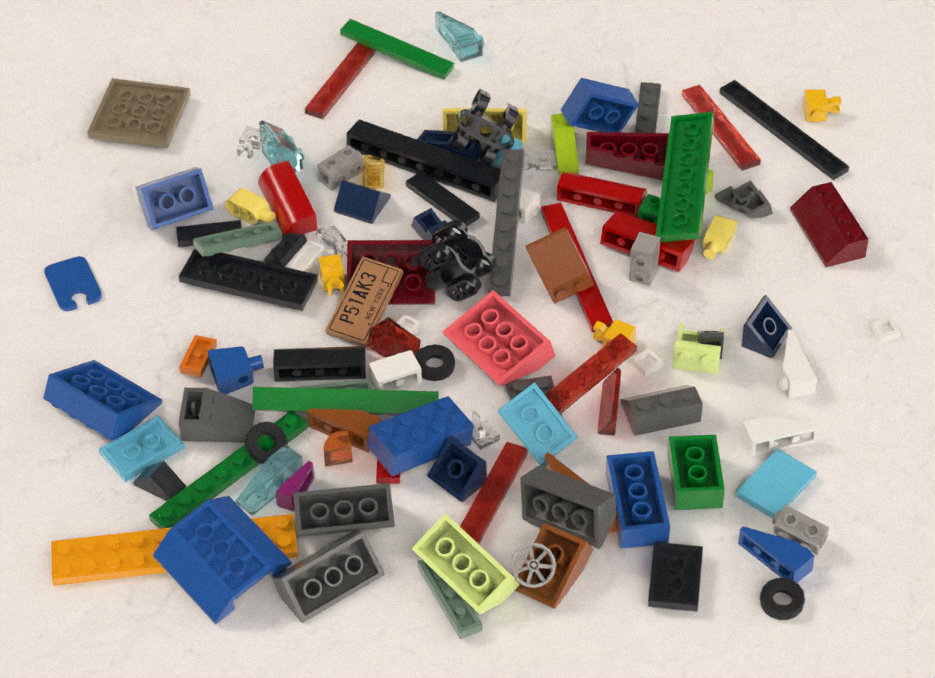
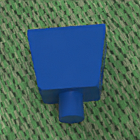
(233, 368)

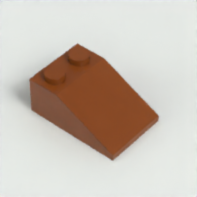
(559, 265)
(570, 558)

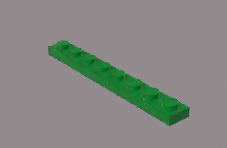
(221, 476)

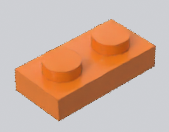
(196, 357)

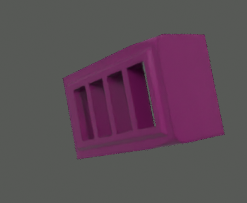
(297, 482)

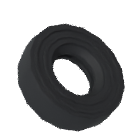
(439, 352)
(255, 432)
(778, 611)

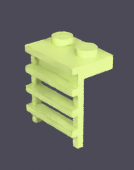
(693, 355)

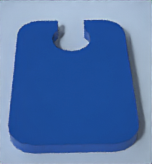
(71, 278)

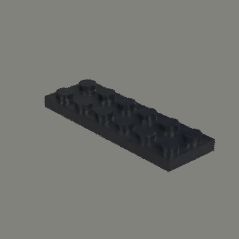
(249, 279)

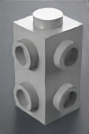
(340, 166)
(800, 528)

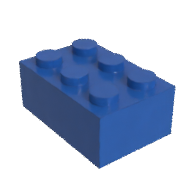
(599, 106)
(174, 197)

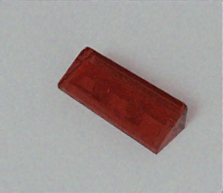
(609, 403)

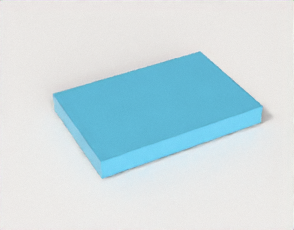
(537, 423)
(141, 448)
(776, 483)

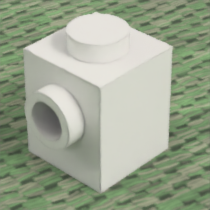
(529, 205)

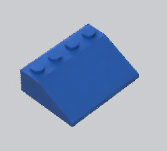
(100, 398)

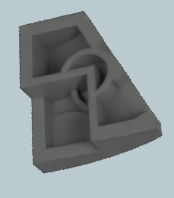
(746, 200)

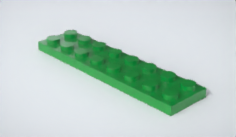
(685, 177)

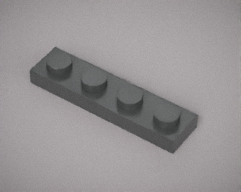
(648, 107)

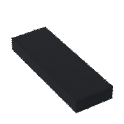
(186, 234)

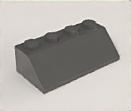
(567, 505)
(343, 509)
(328, 575)

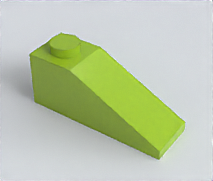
(564, 144)

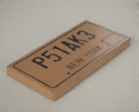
(364, 301)

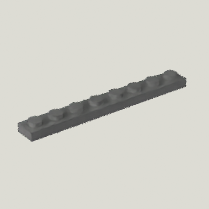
(506, 221)

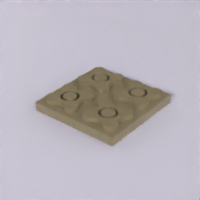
(139, 113)

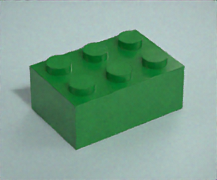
(695, 472)

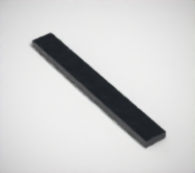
(784, 130)

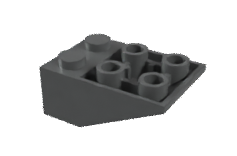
(214, 416)

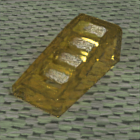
(373, 173)

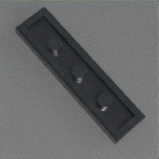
(442, 199)

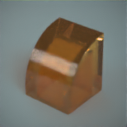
(338, 449)

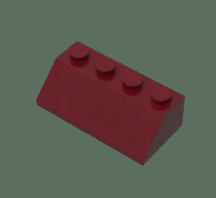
(830, 225)

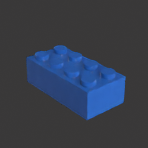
(418, 435)
(639, 499)

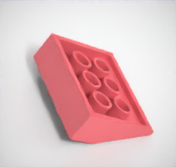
(500, 340)

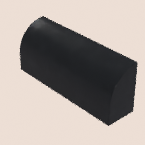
(319, 363)

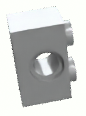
(644, 258)

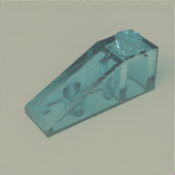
(460, 37)
(269, 478)

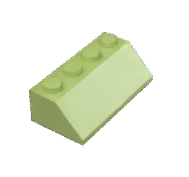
(465, 565)

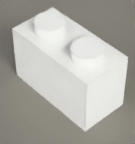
(396, 372)

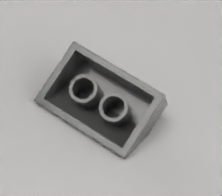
(663, 409)

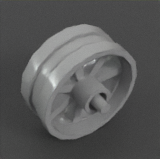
(533, 565)

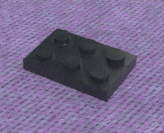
(675, 576)

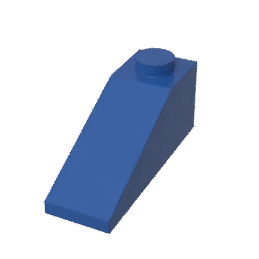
(779, 554)

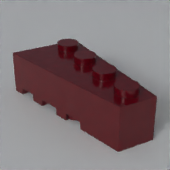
(628, 152)

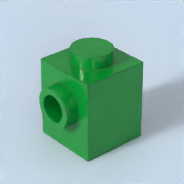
(650, 209)

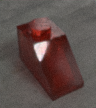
(391, 338)

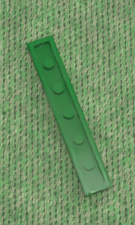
(397, 48)

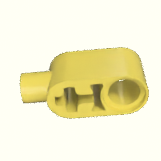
(249, 207)
(718, 236)

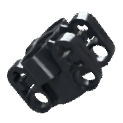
(472, 129)
(455, 262)

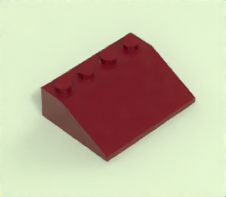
(399, 254)

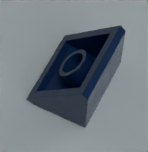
(360, 201)
(765, 329)
(458, 470)

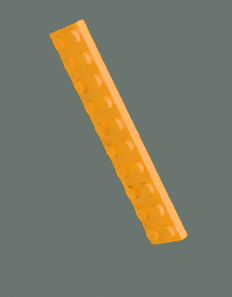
(132, 552)

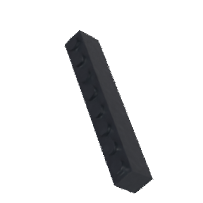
(420, 156)

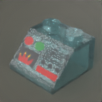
(279, 146)

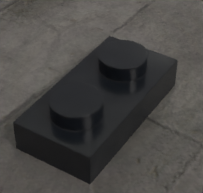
(286, 249)

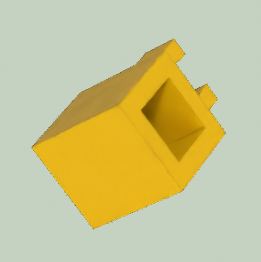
(817, 105)
(331, 273)
(606, 334)

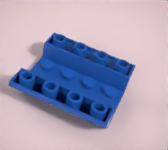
(218, 555)

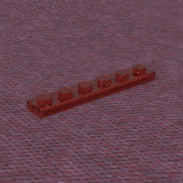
(591, 372)

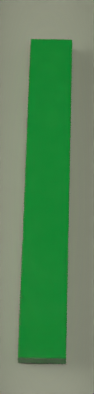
(371, 401)

